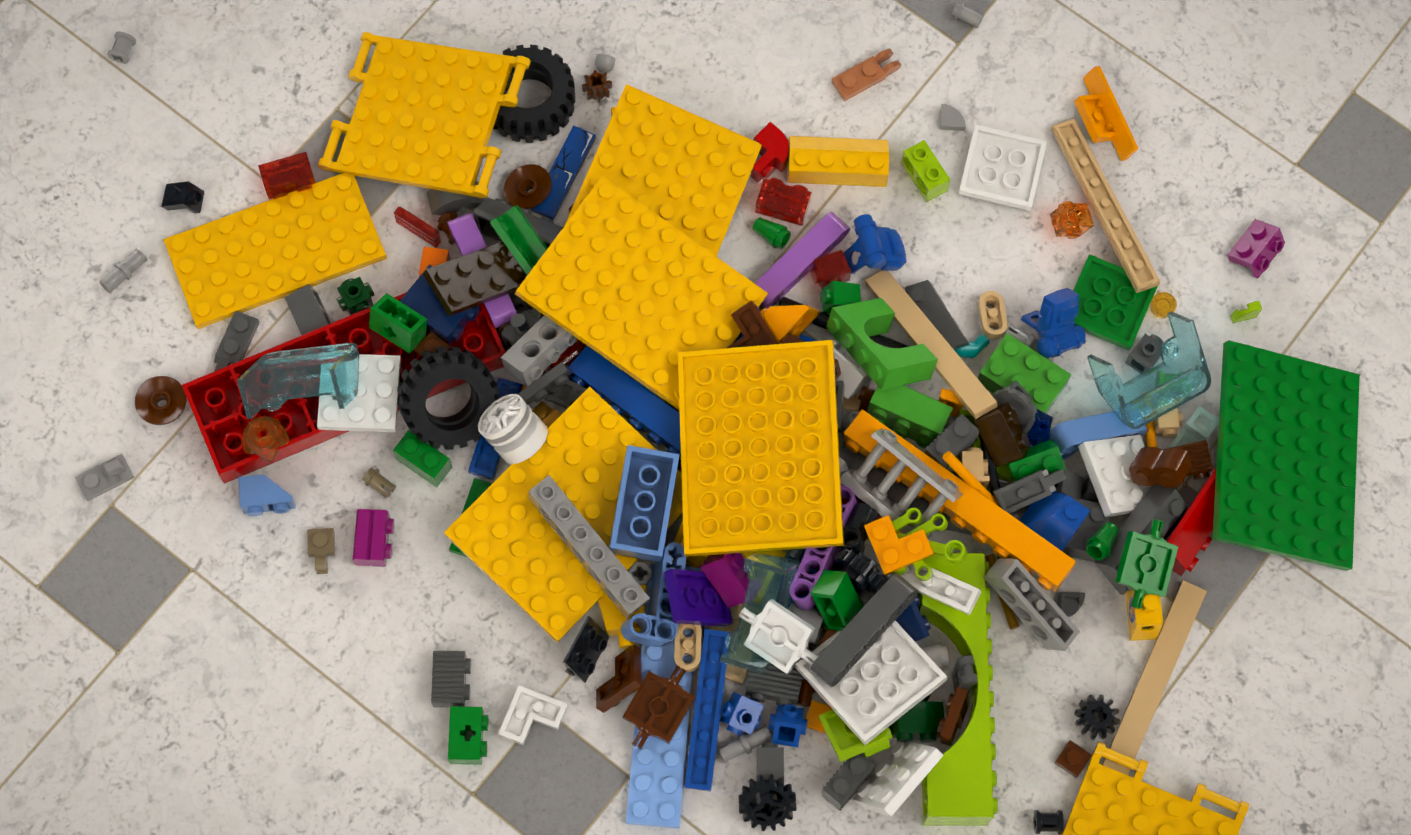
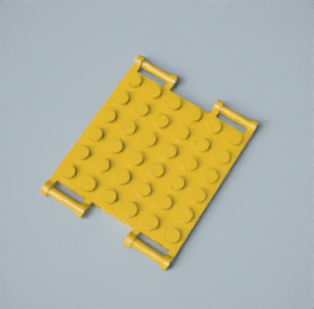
(425, 115)
(1127, 806)

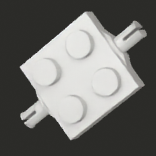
(779, 636)

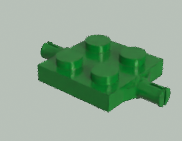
(1146, 564)

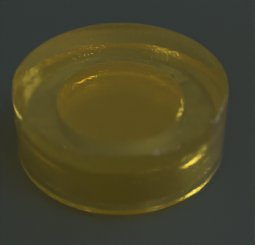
(1162, 304)

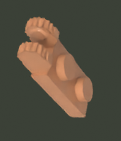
(864, 75)

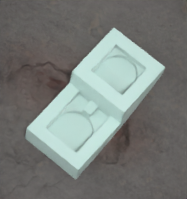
(1197, 428)

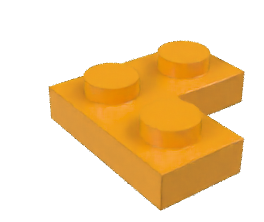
(895, 552)

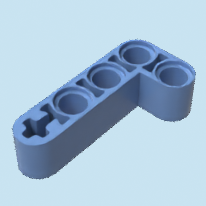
(1074, 432)
(656, 616)

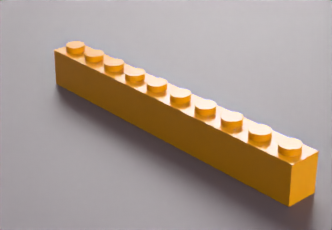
(971, 510)

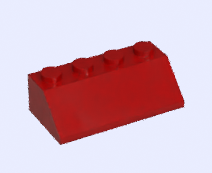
(1194, 528)

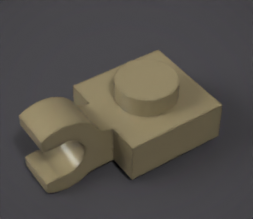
(320, 545)

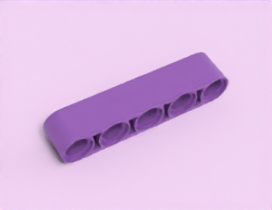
(470, 240)
(800, 258)
(819, 559)

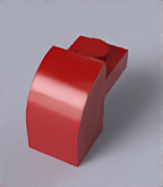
(773, 152)

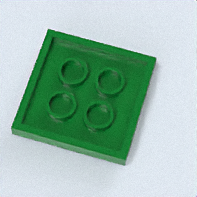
(1109, 303)

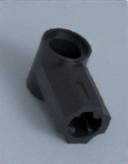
(855, 530)

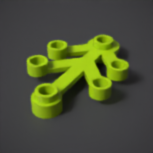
(938, 548)

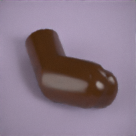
(805, 694)

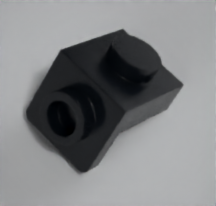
(183, 196)

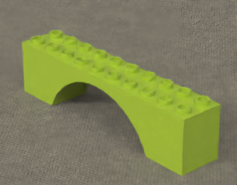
(963, 781)

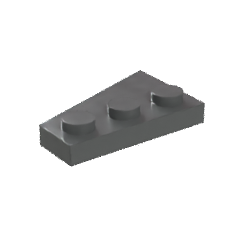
(935, 310)

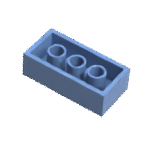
(643, 503)

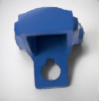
(877, 246)
(1057, 323)

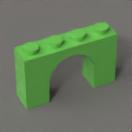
(886, 366)

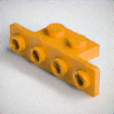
(1103, 115)

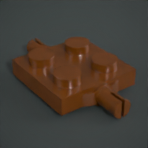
(658, 707)

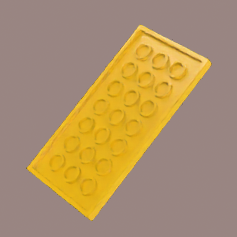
(274, 249)

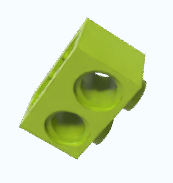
(925, 171)

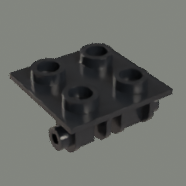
(586, 650)

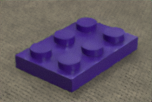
(695, 599)

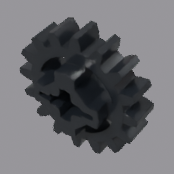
(860, 569)
(767, 802)

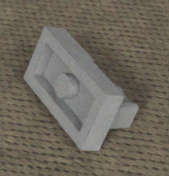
(104, 477)

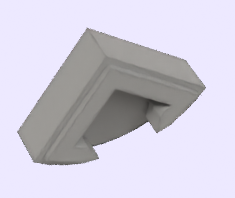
(951, 119)

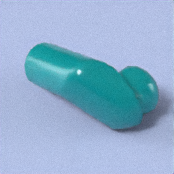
(974, 348)

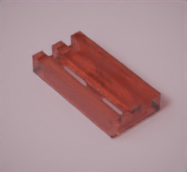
(417, 226)

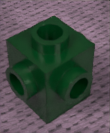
(355, 295)

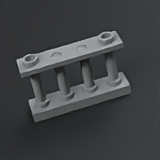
(877, 495)

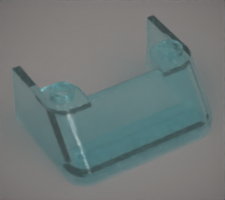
(300, 375)
(1162, 388)
(769, 580)

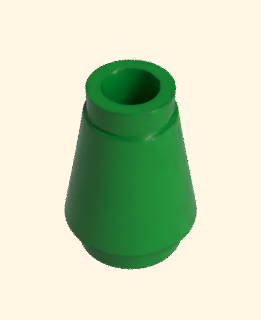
(772, 232)
(1101, 543)

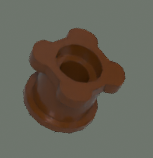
(443, 225)

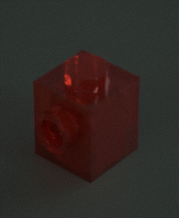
(830, 268)

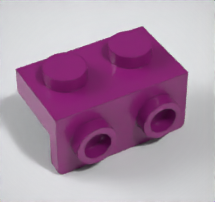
(1257, 247)

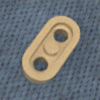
(993, 316)
(688, 646)

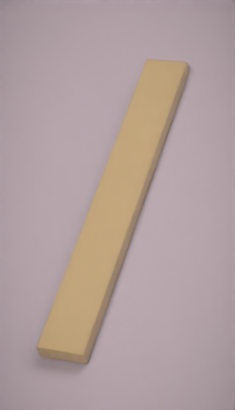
(1105, 206)
(922, 331)
(1156, 673)

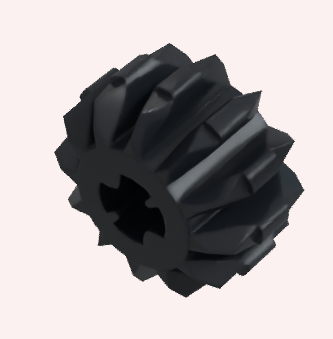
(1105, 713)

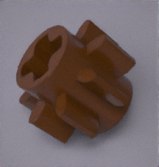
(600, 85)

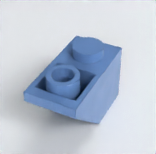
(262, 495)

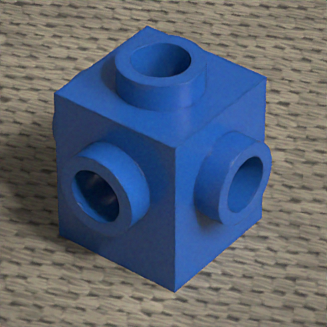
(741, 714)
(787, 725)

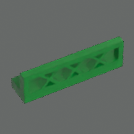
(520, 238)

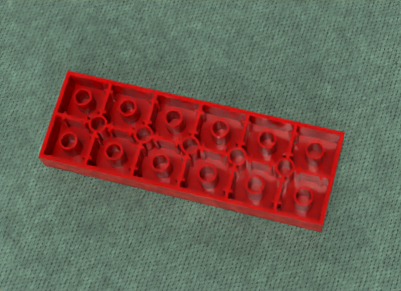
(222, 415)

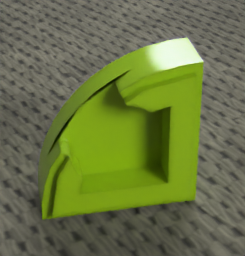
(1252, 312)

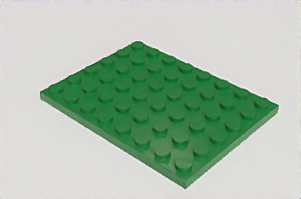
(1286, 456)

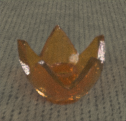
(266, 446)

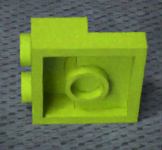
(846, 743)

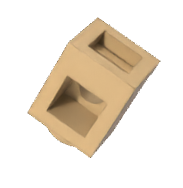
(1168, 424)
(974, 462)

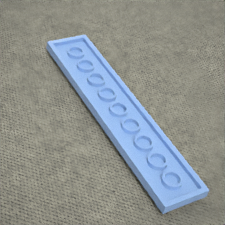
(659, 766)

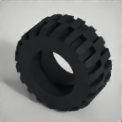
(550, 115)
(428, 373)

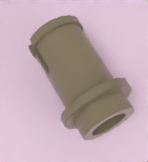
(377, 481)

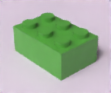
(1030, 369)
(910, 413)

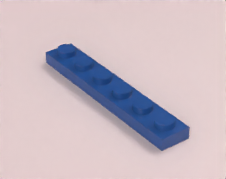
(707, 712)

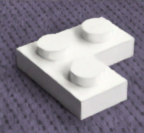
(530, 707)

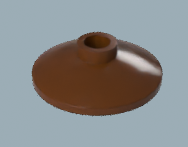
(524, 179)
(153, 392)

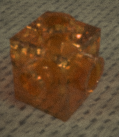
(1071, 219)

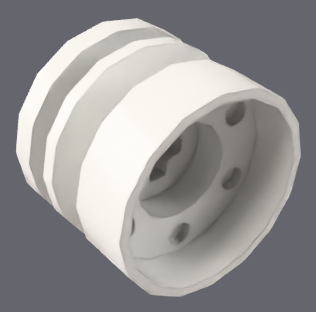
(512, 429)

